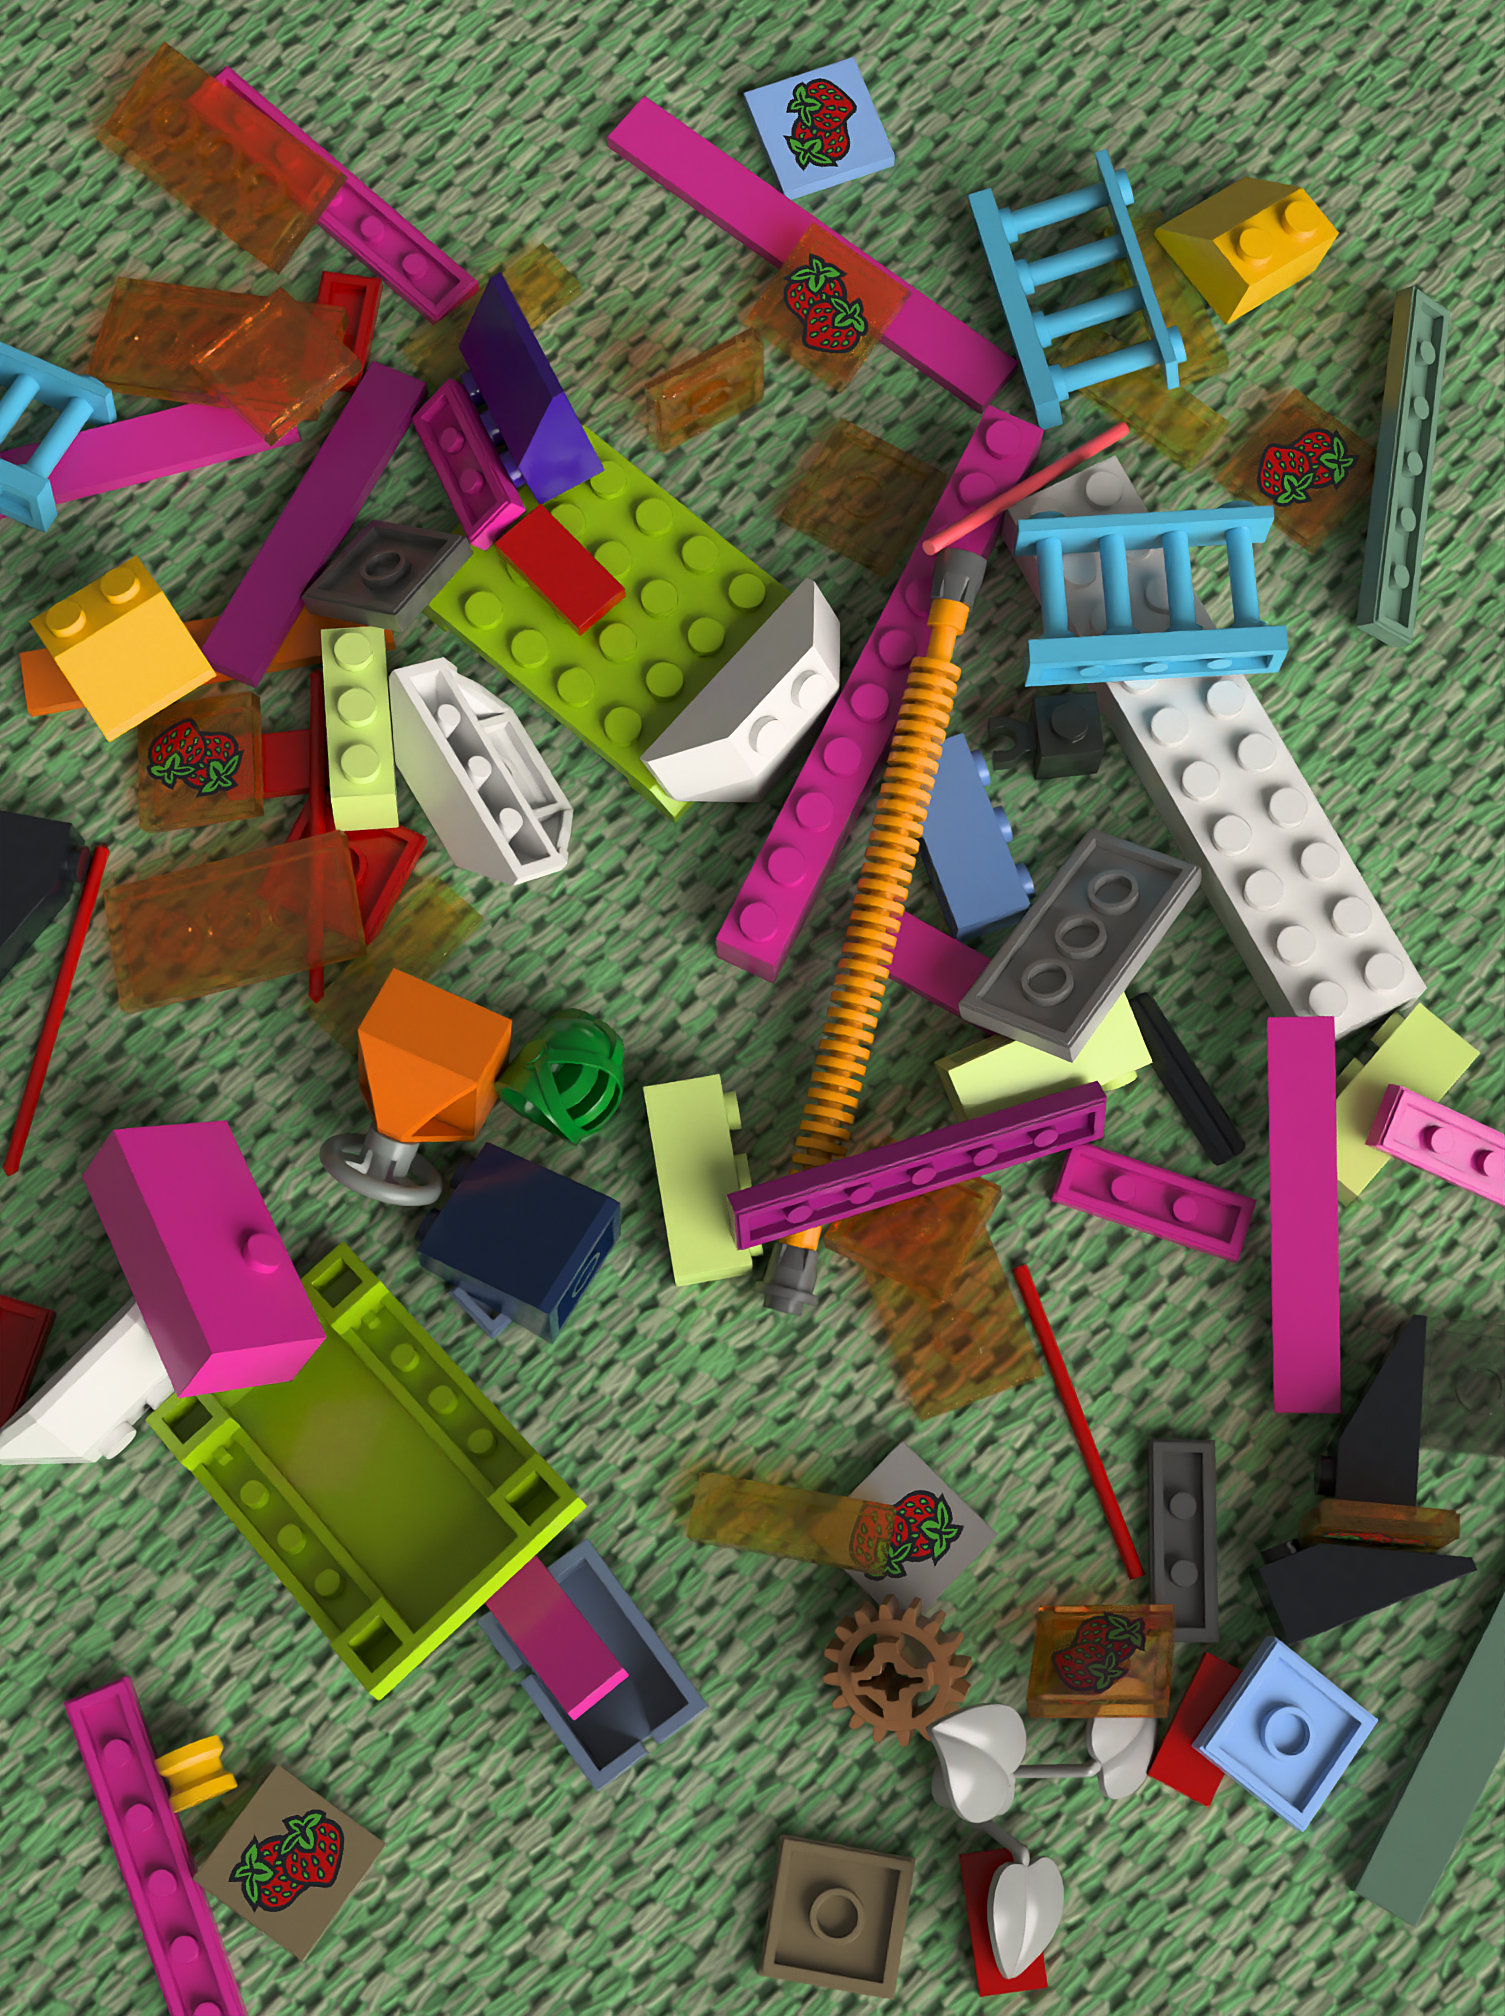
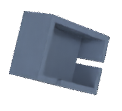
(650, 1701)

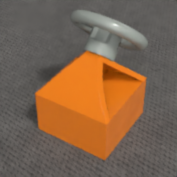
(424, 1078)

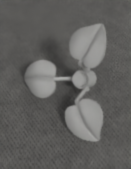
(976, 1778)

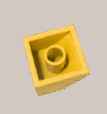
(1248, 243)
(123, 648)

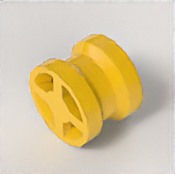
(195, 1773)

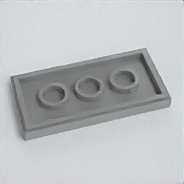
(1080, 944)

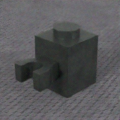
(1059, 736)

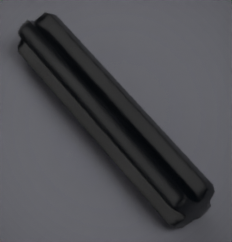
(1186, 1083)

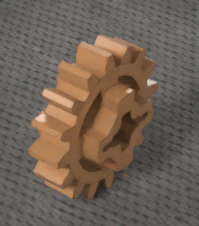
(916, 1649)

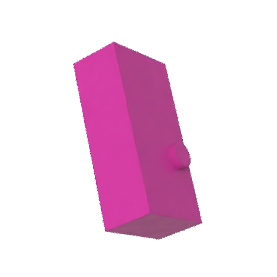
(202, 1257)

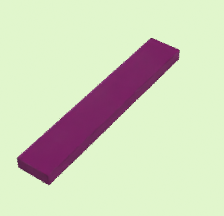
(313, 524)
(916, 1165)

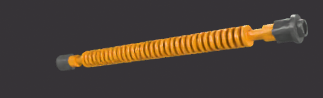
(955, 584)

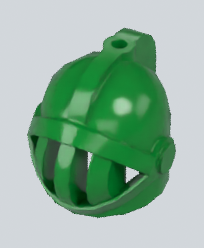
(566, 1076)

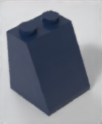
(519, 1238)

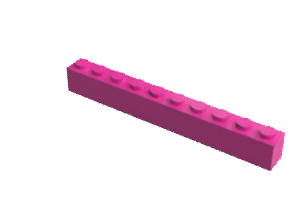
(864, 719)

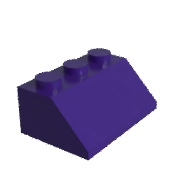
(523, 398)

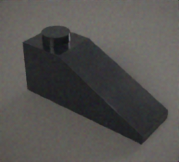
(36, 878)
(1379, 1438)
(1336, 1584)

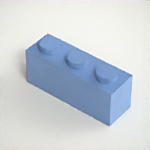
(968, 848)

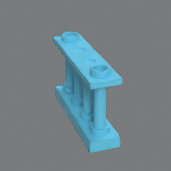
(1034, 331)
(82, 399)
(1122, 650)

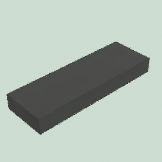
(1183, 1534)

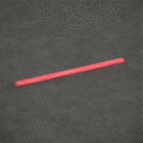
(1024, 488)

